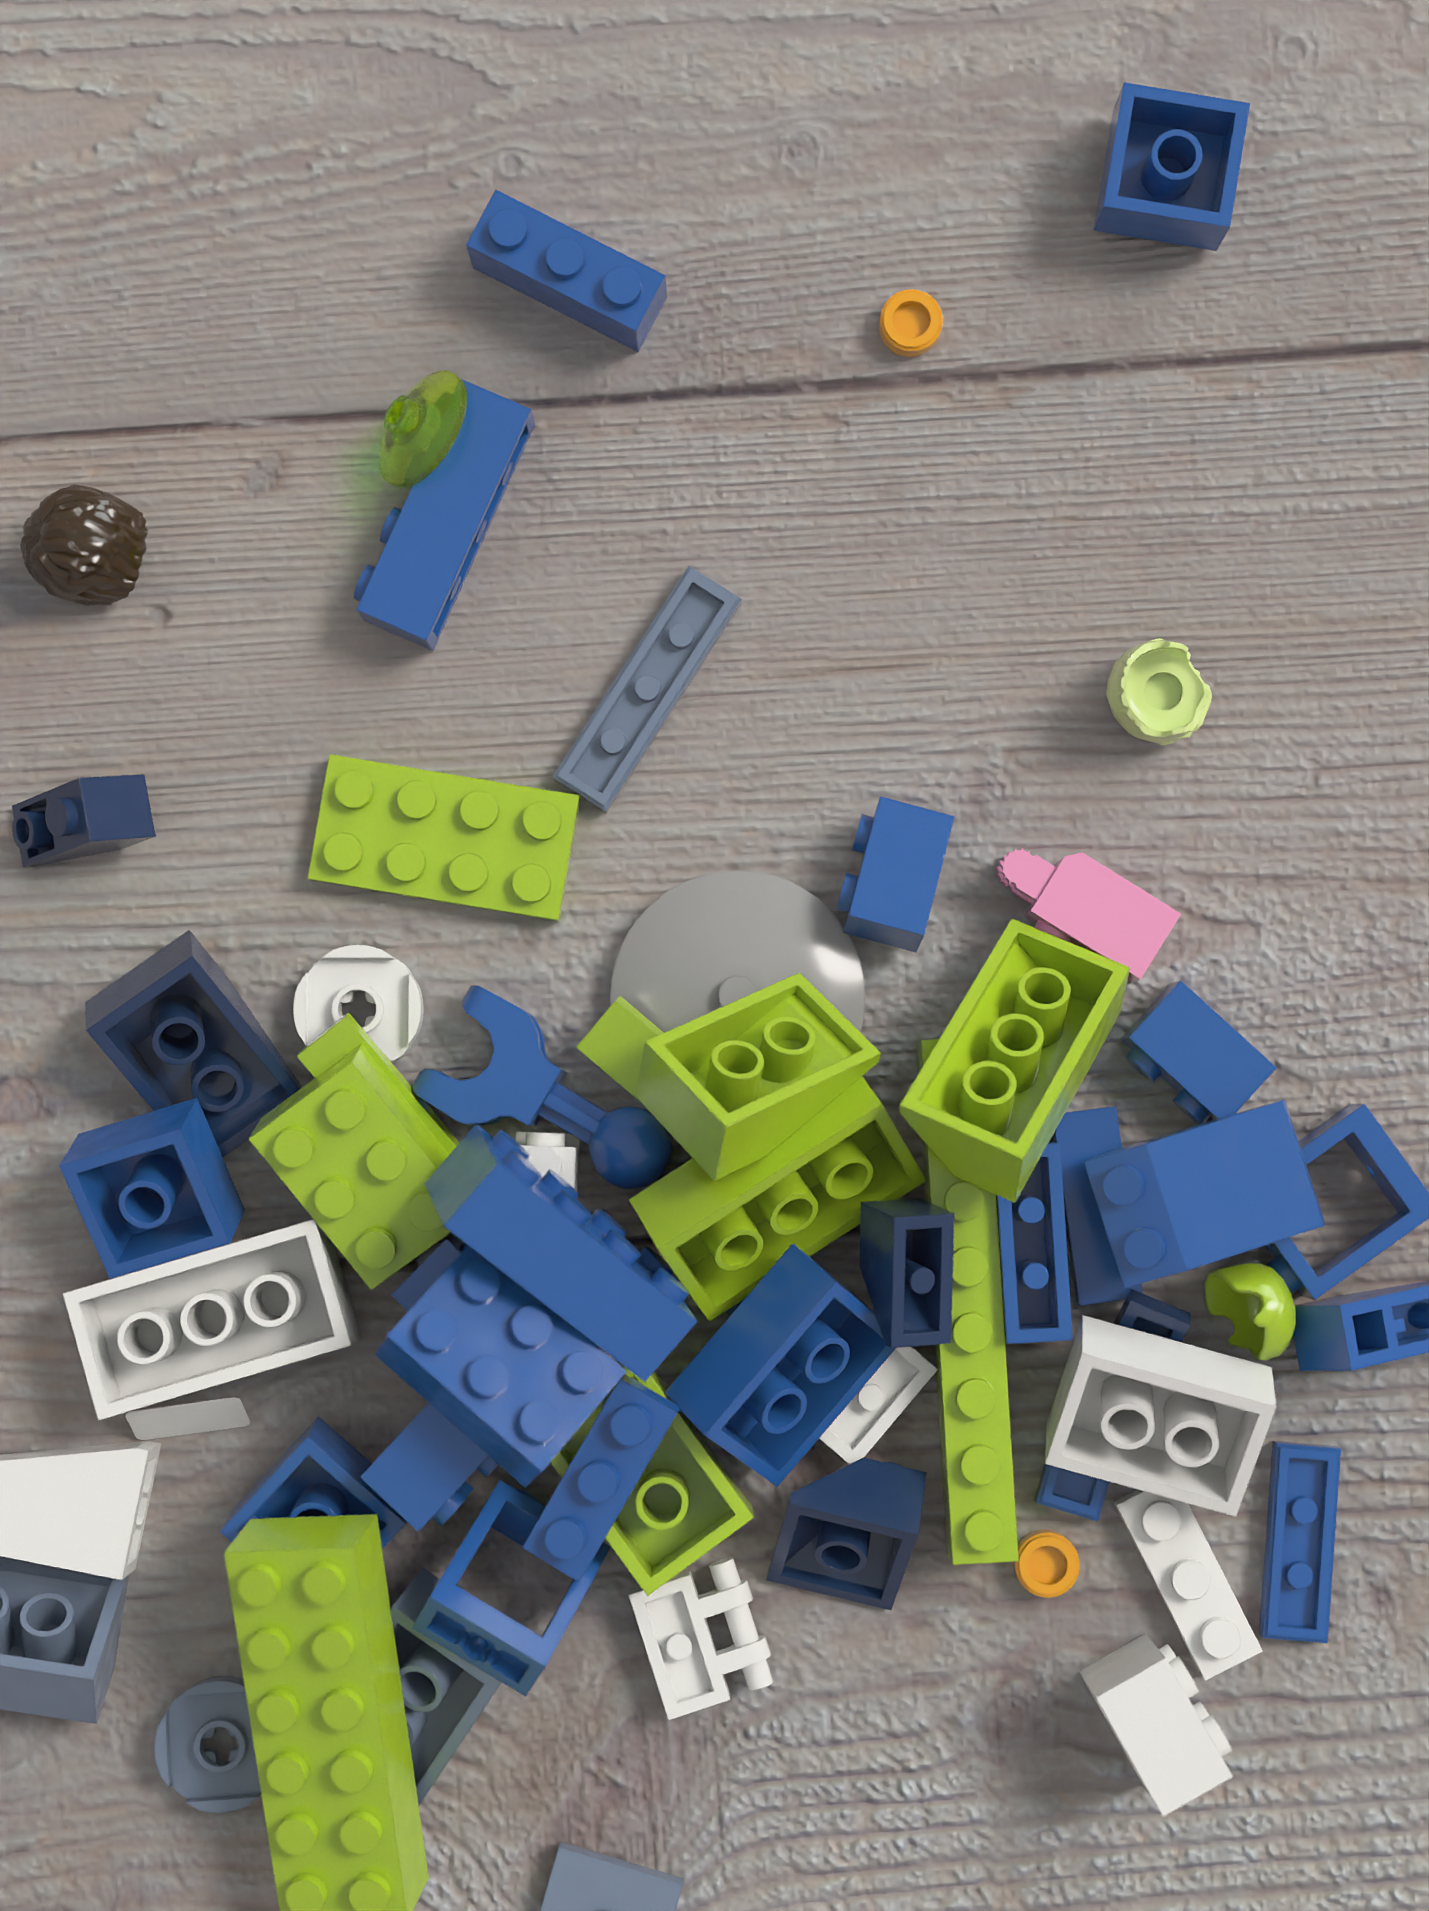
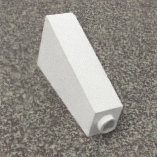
(77, 1506)

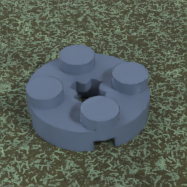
(193, 1769)

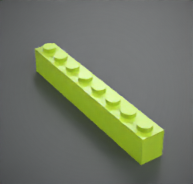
(973, 1375)

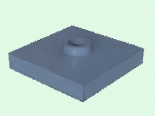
(603, 1883)

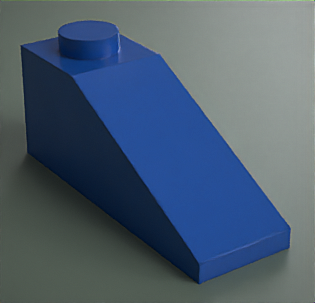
(1362, 1328)

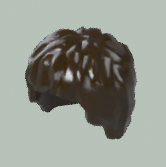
(85, 545)

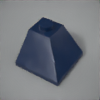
(851, 1533)

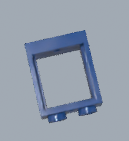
(1392, 1176)
(482, 1632)

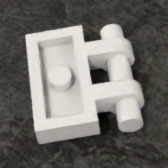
(681, 1644)

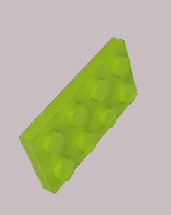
(444, 837)

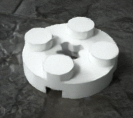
(385, 983)

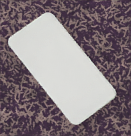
(188, 1418)

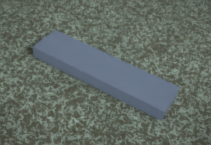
(647, 689)

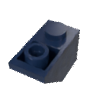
(83, 819)

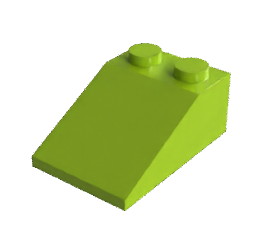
(751, 1073)

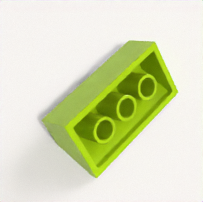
(1014, 1057)

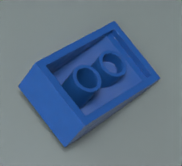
(1204, 1193)

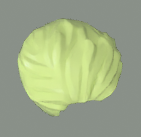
(1158, 692)

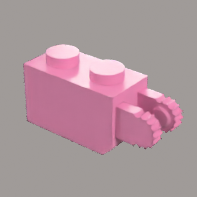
(1090, 907)

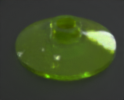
(422, 428)

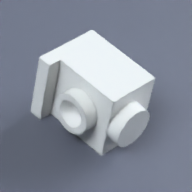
(553, 1152)

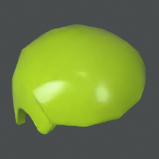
(1257, 1306)

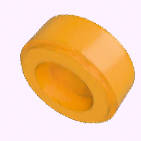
(910, 323)
(1046, 1563)

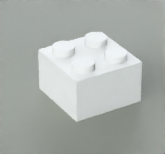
(1164, 1736)

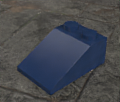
(189, 1035)

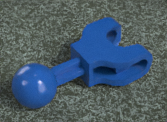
(523, 1084)

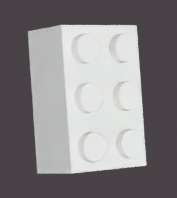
(1160, 1415)

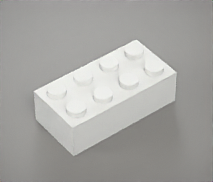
(211, 1318)

